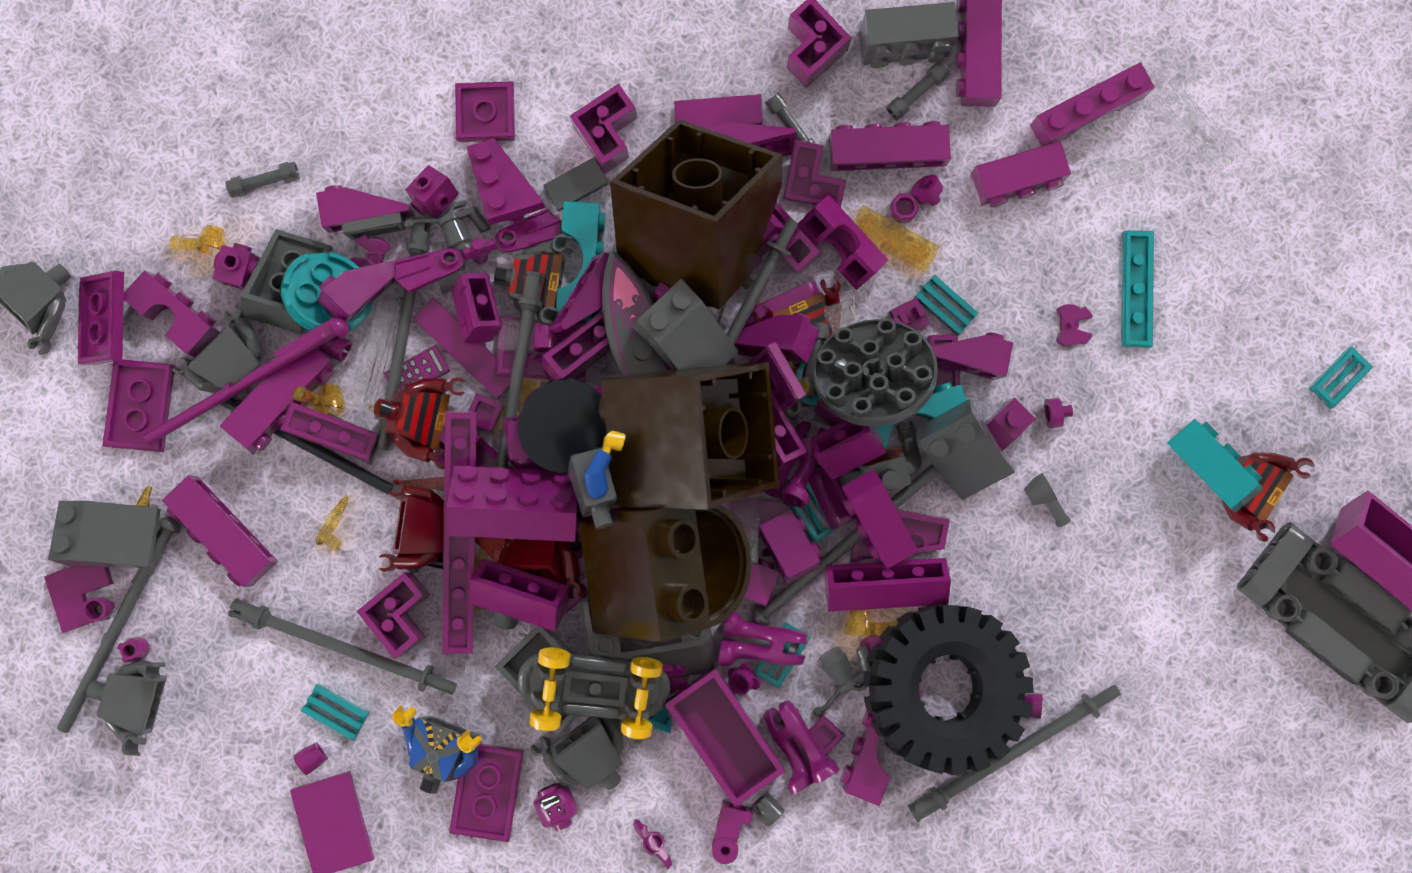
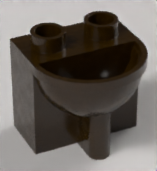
(664, 570)

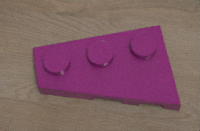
(926, 530)

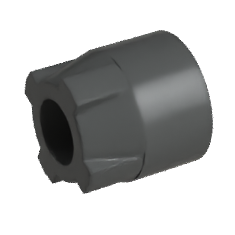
(767, 809)

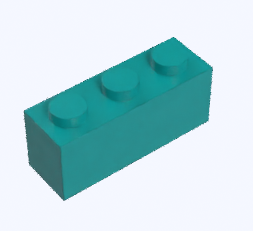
(1216, 464)

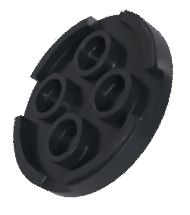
(560, 422)

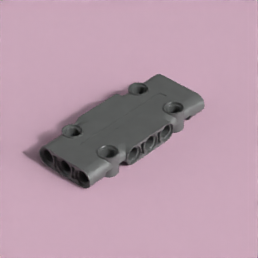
(1336, 615)

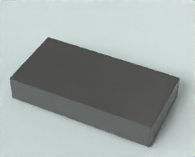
(576, 183)
(374, 226)

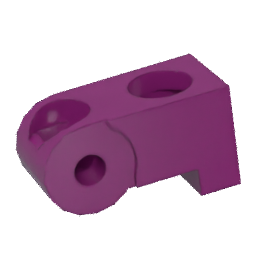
(727, 831)

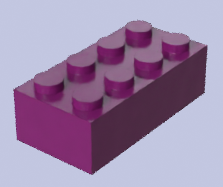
(511, 504)
(1377, 543)
(725, 736)

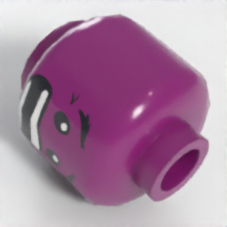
(555, 806)

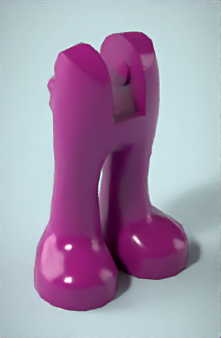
(795, 493)
(733, 650)
(785, 727)

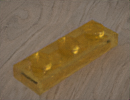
(896, 239)

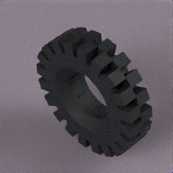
(996, 689)

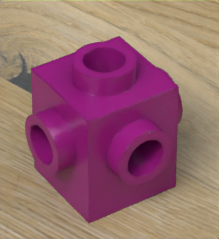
(431, 192)
(234, 265)

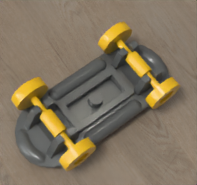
(594, 688)

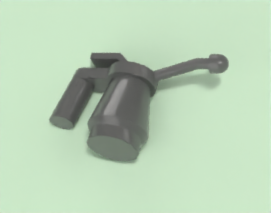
(454, 230)
(839, 670)

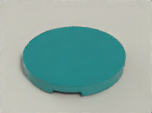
(302, 284)

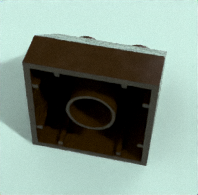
(696, 210)
(691, 436)

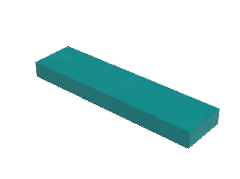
(1137, 289)

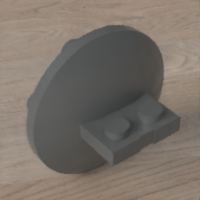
(875, 372)

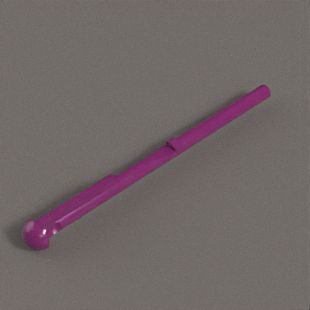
(334, 327)

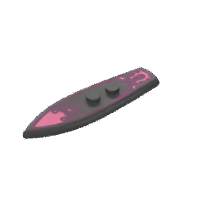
(622, 304)

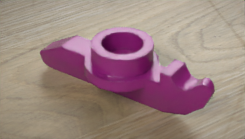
(653, 843)

